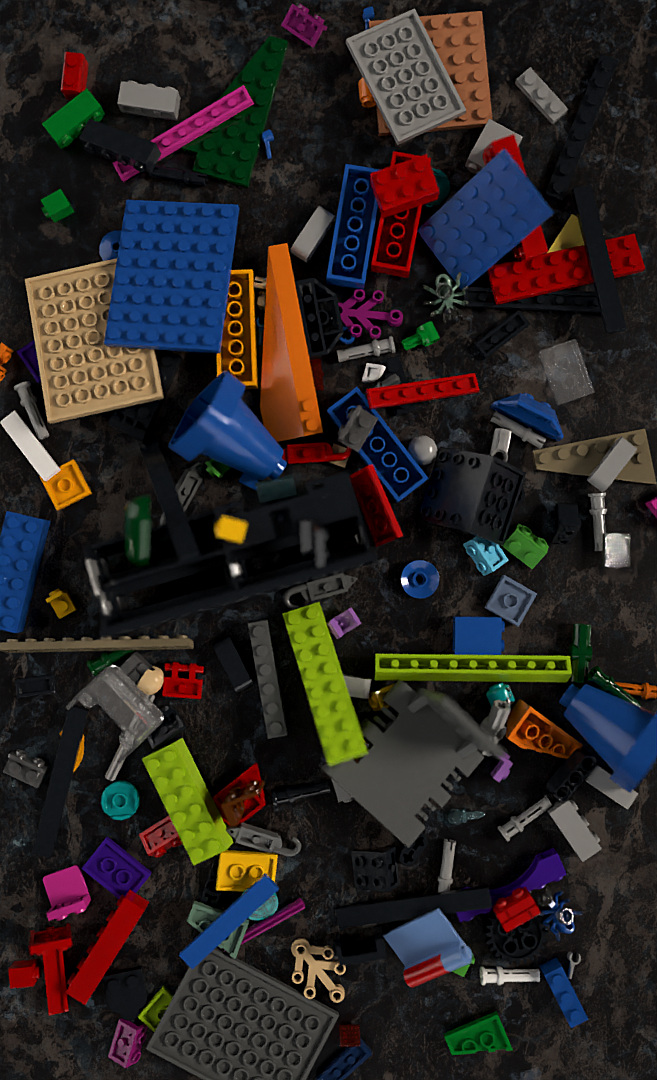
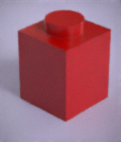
(24, 973)

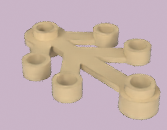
(316, 968)

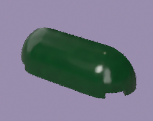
(138, 531)

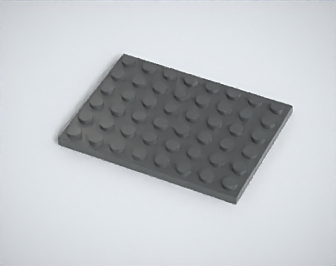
(240, 1024)

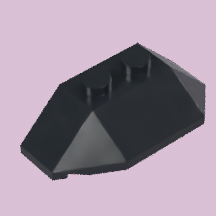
(319, 316)

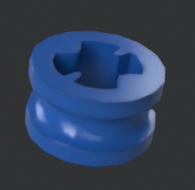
(344, 341)

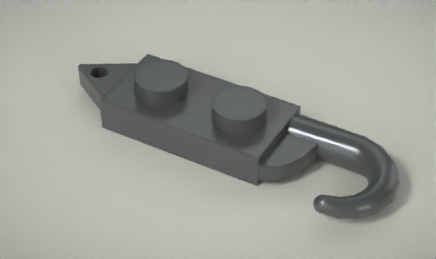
(187, 486)
(319, 588)
(262, 839)

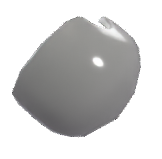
(423, 450)

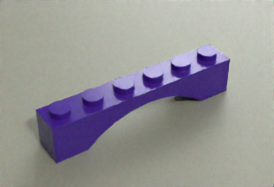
(544, 869)

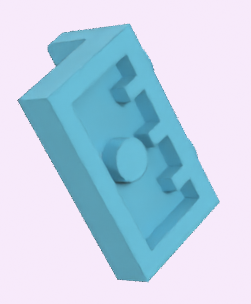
(485, 554)

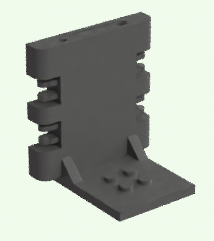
(412, 758)

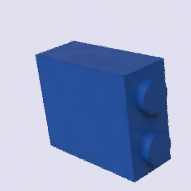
(478, 635)

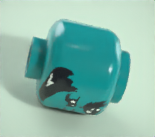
(500, 692)

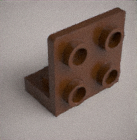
(233, 803)

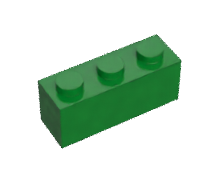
(72, 118)

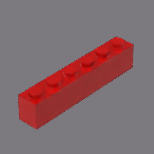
(107, 947)

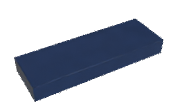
(345, 1063)

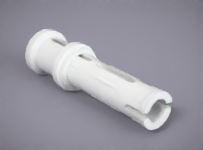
(500, 975)

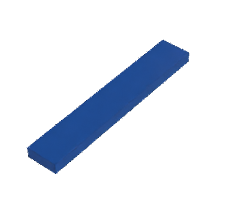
(228, 921)

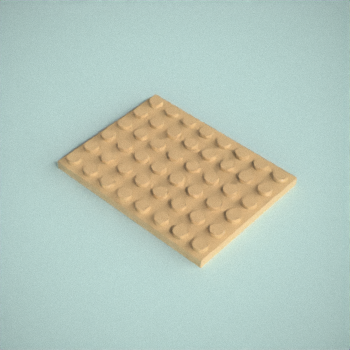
(74, 364)

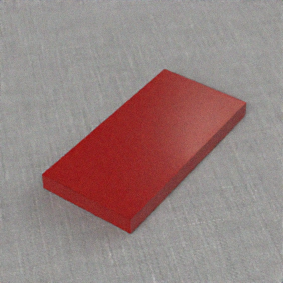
(375, 506)

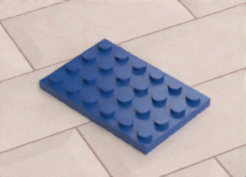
(485, 219)

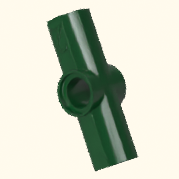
(580, 652)

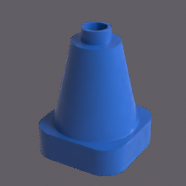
(228, 431)
(615, 730)

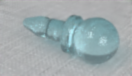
(457, 817)

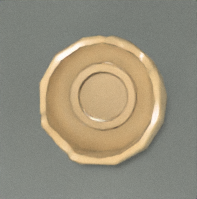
(151, 681)

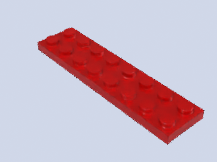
(560, 270)

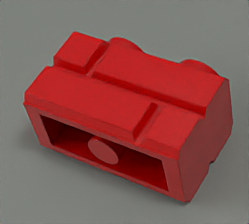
(74, 74)
(515, 909)

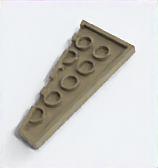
(585, 455)

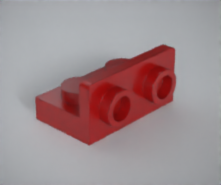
(160, 838)

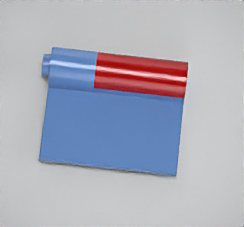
(428, 948)

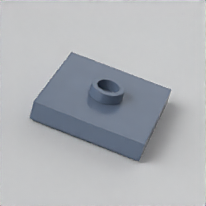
(510, 600)

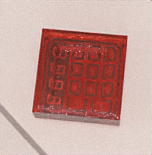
(349, 1035)

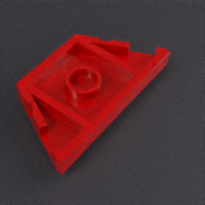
(251, 804)

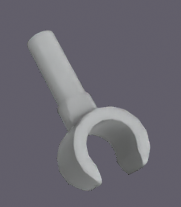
(572, 963)

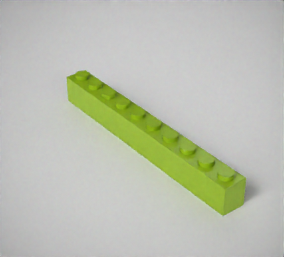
(472, 668)

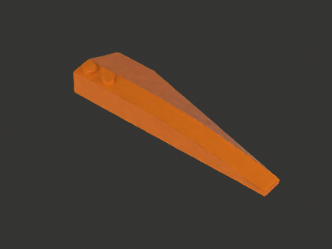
(287, 383)

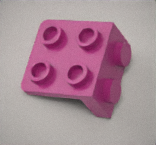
(66, 892)

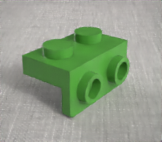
(526, 546)

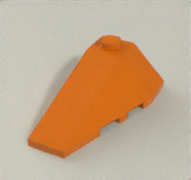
(535, 732)

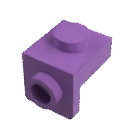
(343, 623)
(502, 768)

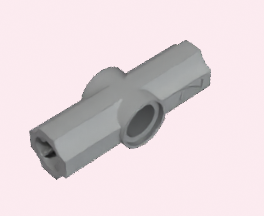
(501, 443)
(494, 723)

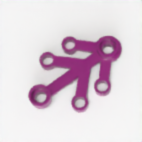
(362, 314)

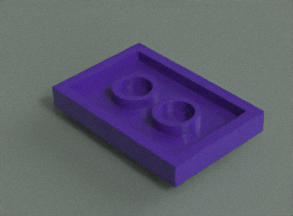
(116, 869)

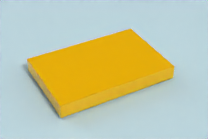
(242, 869)

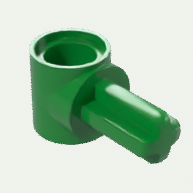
(425, 335)

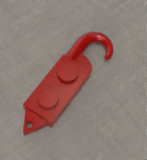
(313, 453)

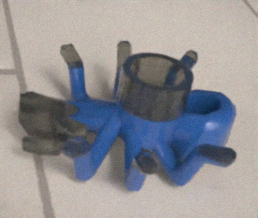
(561, 916)

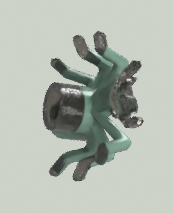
(446, 292)

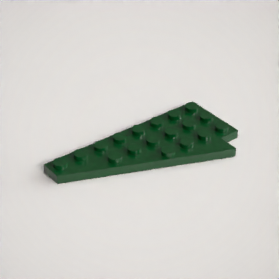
(232, 147)

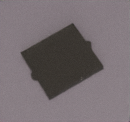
(616, 550)

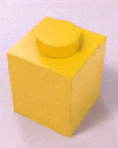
(231, 529)

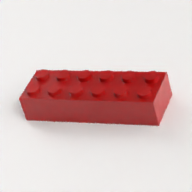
(396, 235)
(535, 242)

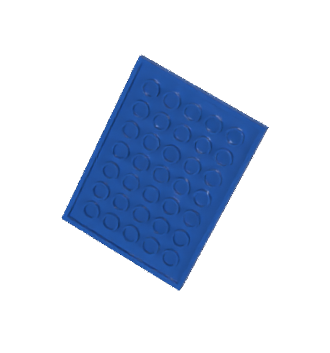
(172, 276)

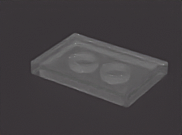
(566, 372)

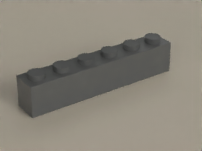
(268, 678)

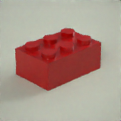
(404, 186)

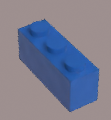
(563, 992)

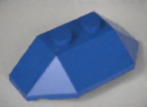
(531, 414)

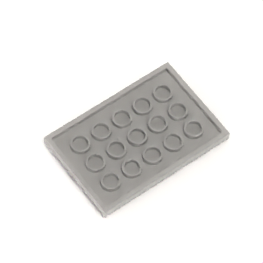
(405, 76)

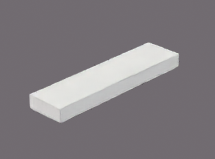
(30, 446)

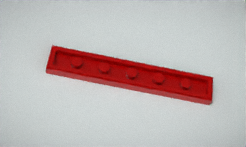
(422, 391)

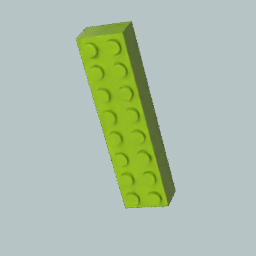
(325, 684)

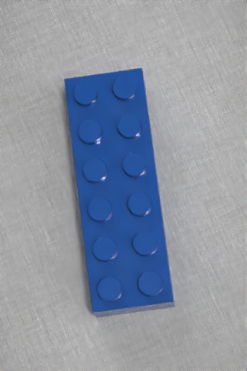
(353, 229)
(391, 460)
(20, 558)

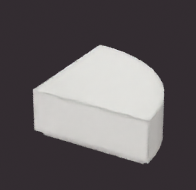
(372, 372)

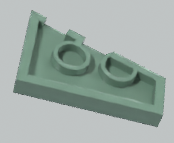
(203, 915)

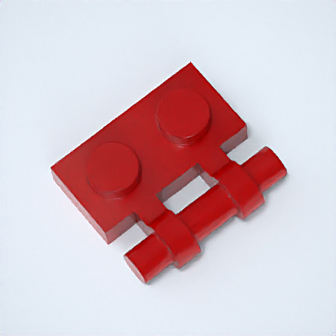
(183, 687)

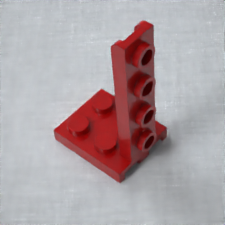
(51, 945)

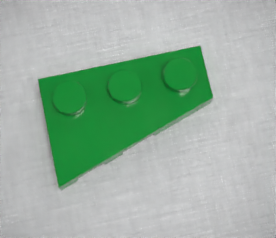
(479, 1035)

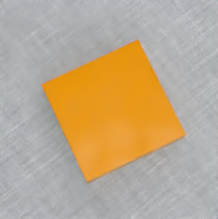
(67, 486)

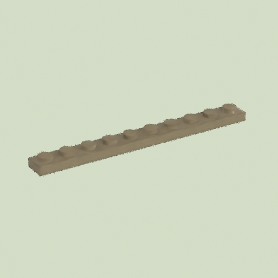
(103, 644)

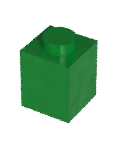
(56, 206)

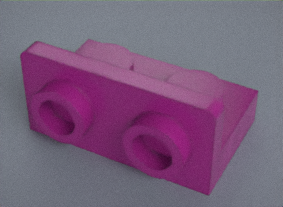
(303, 24)
(127, 1043)

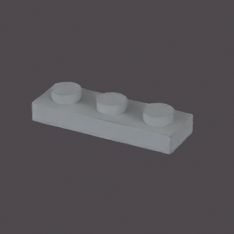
(541, 95)

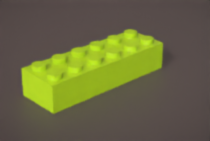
(188, 801)

